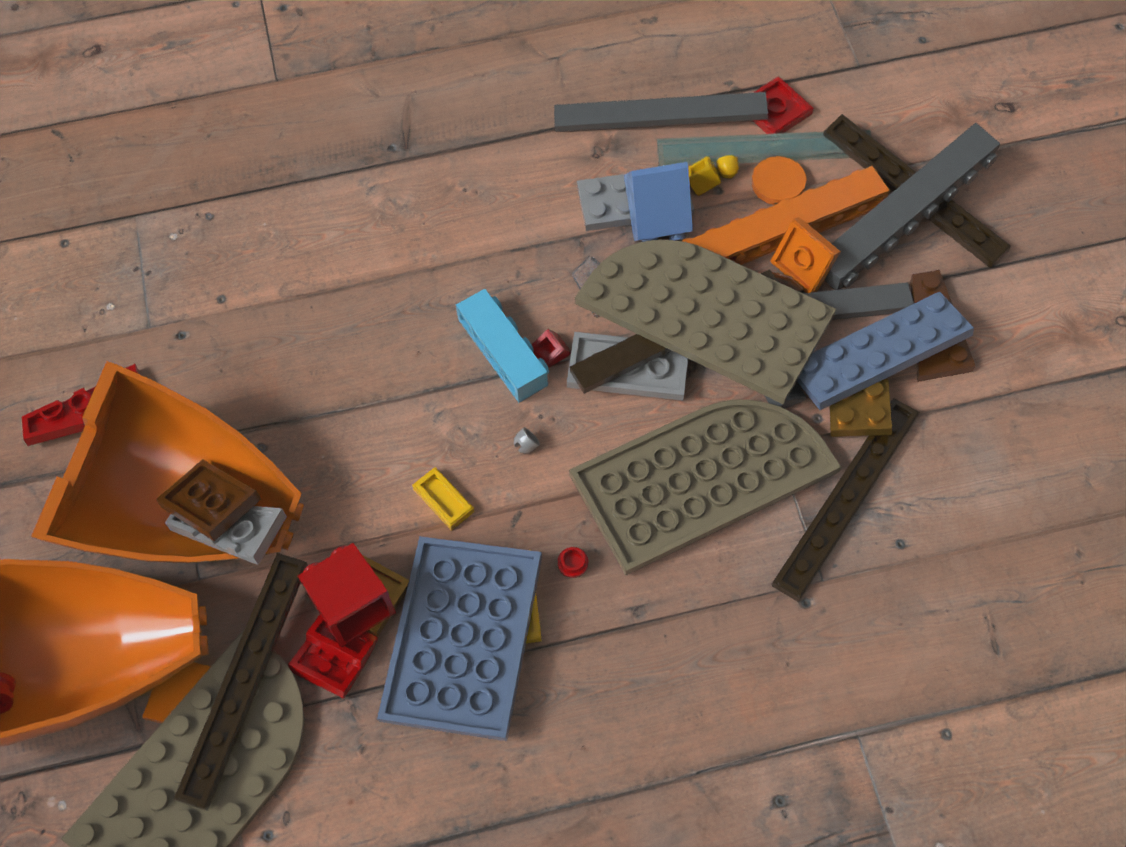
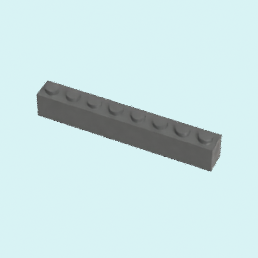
(911, 203)

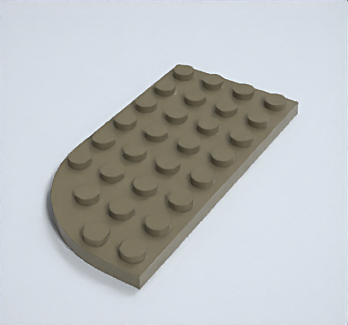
(710, 312)
(699, 477)
(140, 800)

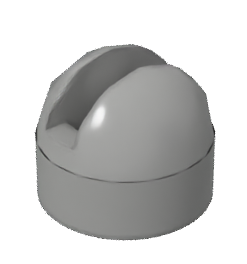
(527, 441)

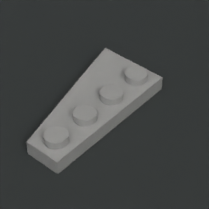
(245, 539)

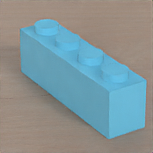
(502, 345)

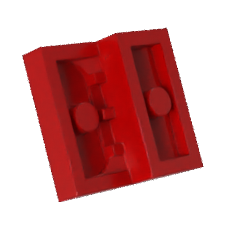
(328, 664)

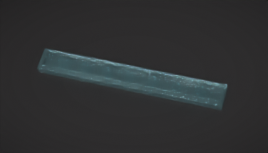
(748, 147)

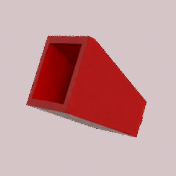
(347, 593)

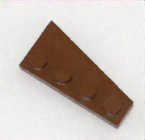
(951, 360)

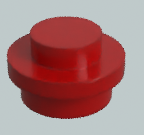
(573, 562)

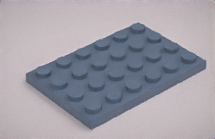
(461, 638)

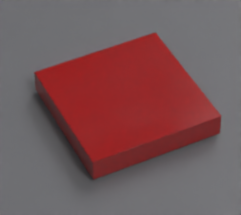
(784, 107)

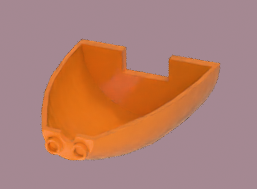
(130, 453)
(88, 641)

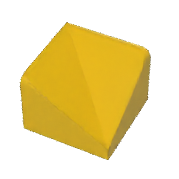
(703, 176)

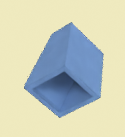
(659, 202)

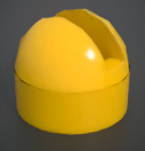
(728, 166)

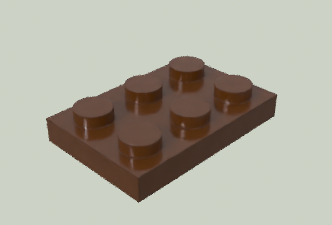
(208, 499)

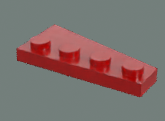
(58, 417)

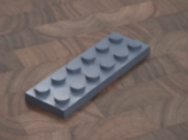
(883, 349)

